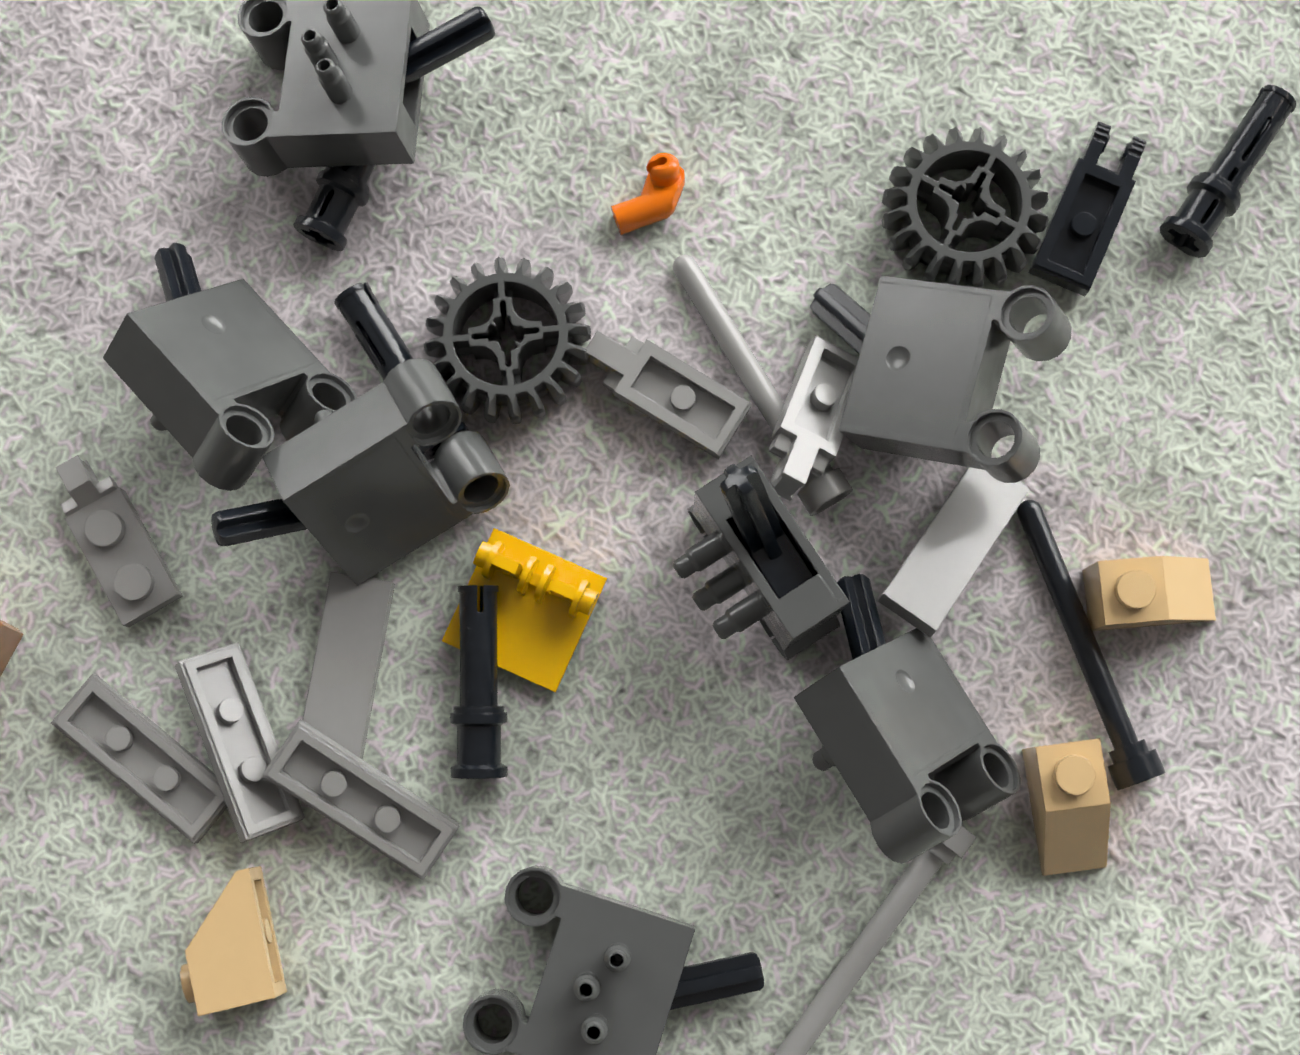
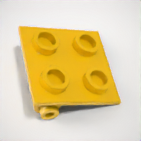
(539, 607)

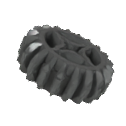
(986, 217)
(535, 339)

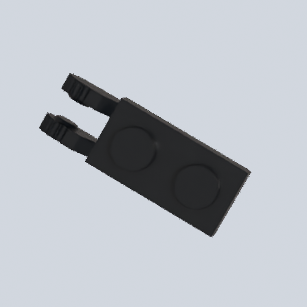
(1086, 215)

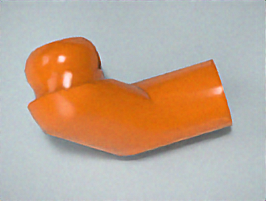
(657, 197)

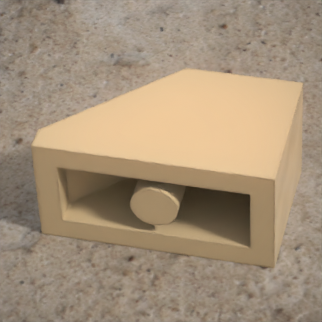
(1148, 592)
(1069, 805)
(235, 950)

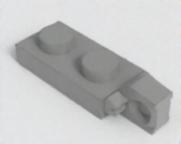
(670, 391)
(811, 416)
(116, 544)

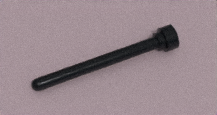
(1130, 757)

